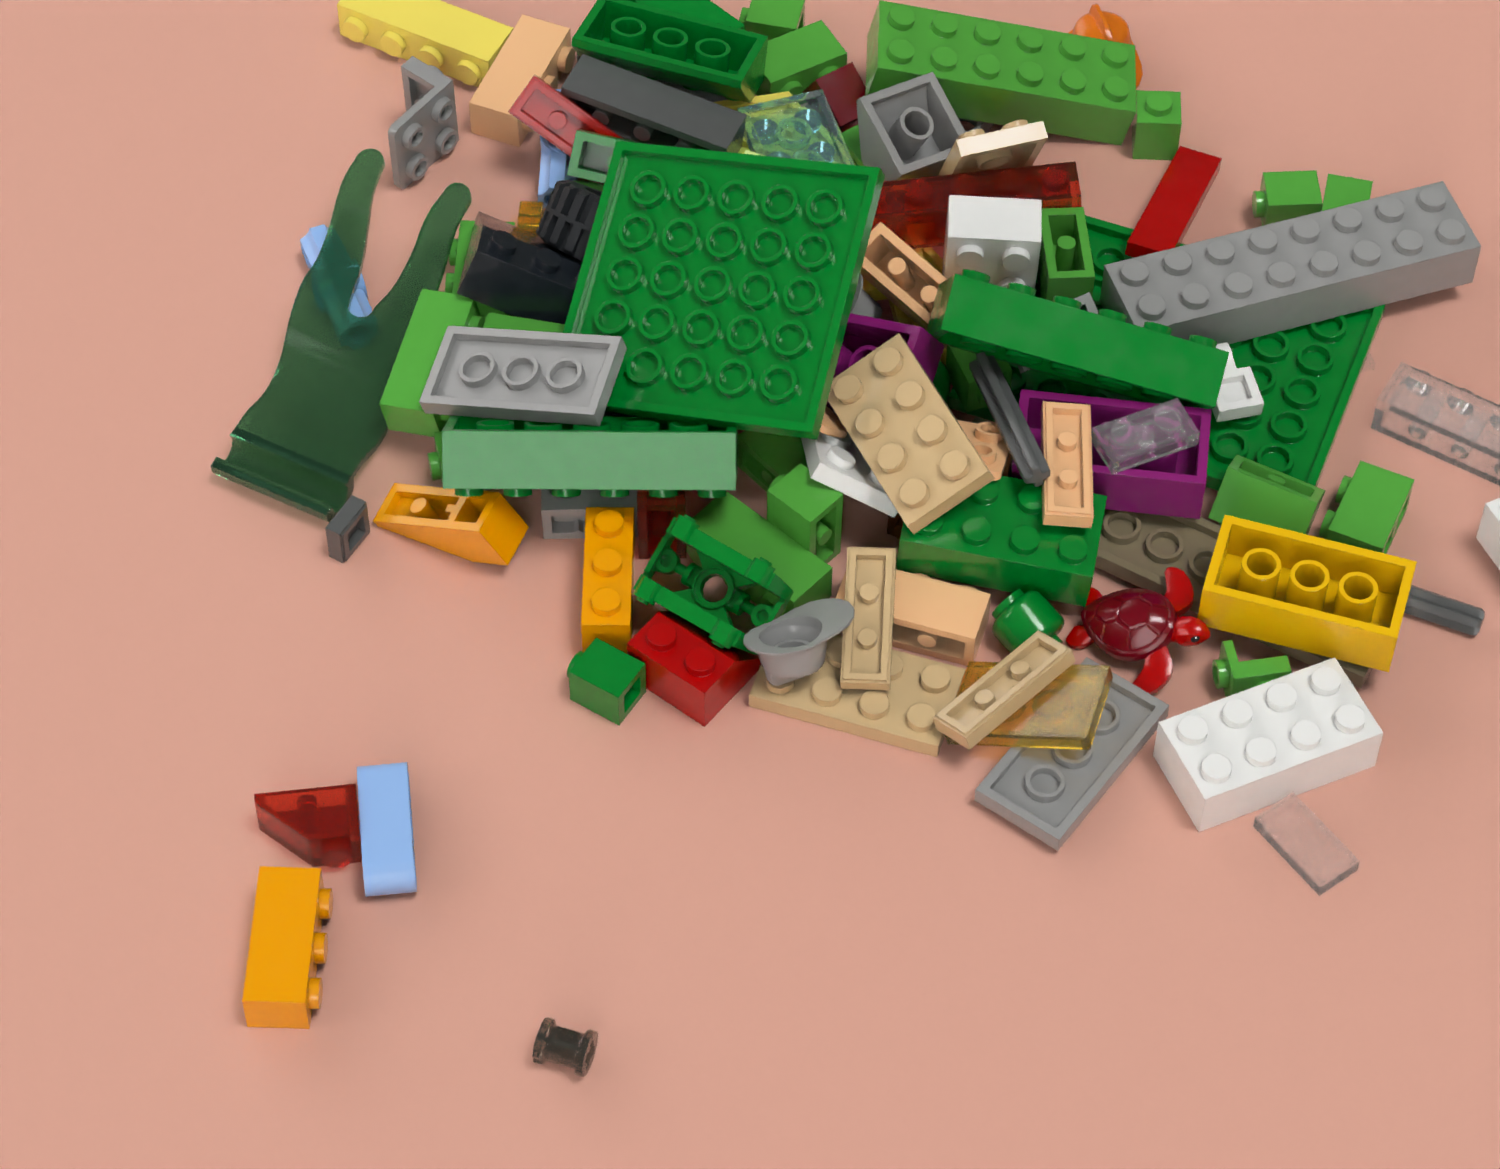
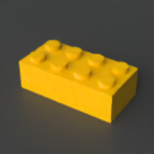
(1306, 592)

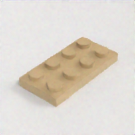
(907, 434)
(890, 716)

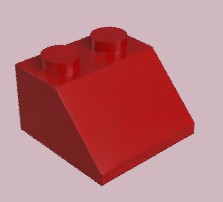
(688, 667)

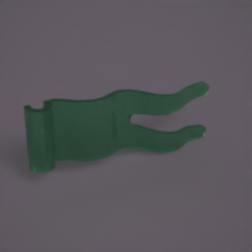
(325, 396)

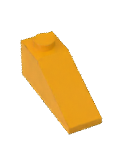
(469, 527)

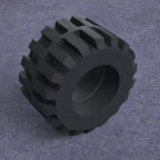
(569, 217)

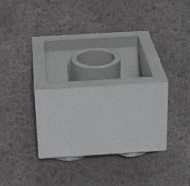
(907, 128)

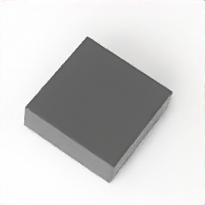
(347, 529)

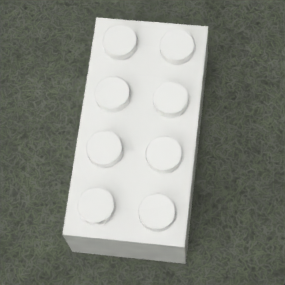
(1267, 744)

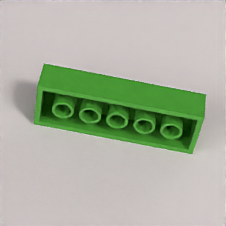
(1007, 70)

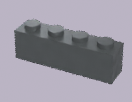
(651, 110)

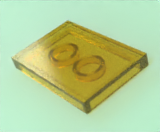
(1058, 716)

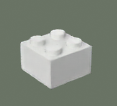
(993, 238)

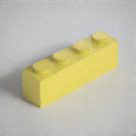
(430, 30)

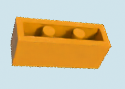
(608, 576)
(286, 947)

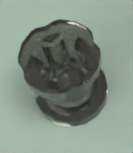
(565, 1047)

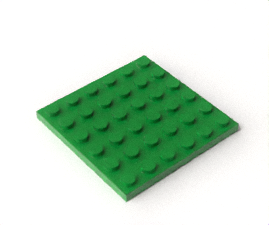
(725, 283)

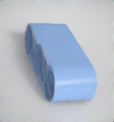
(386, 829)

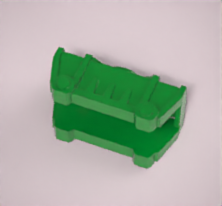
(716, 560)

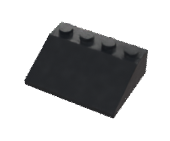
(518, 272)

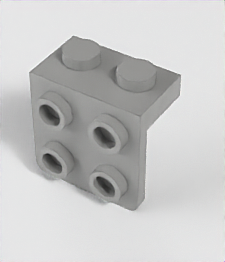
(428, 124)

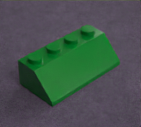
(674, 48)

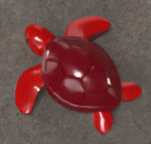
(1141, 625)

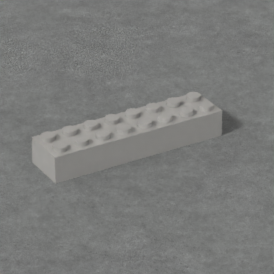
(1299, 268)

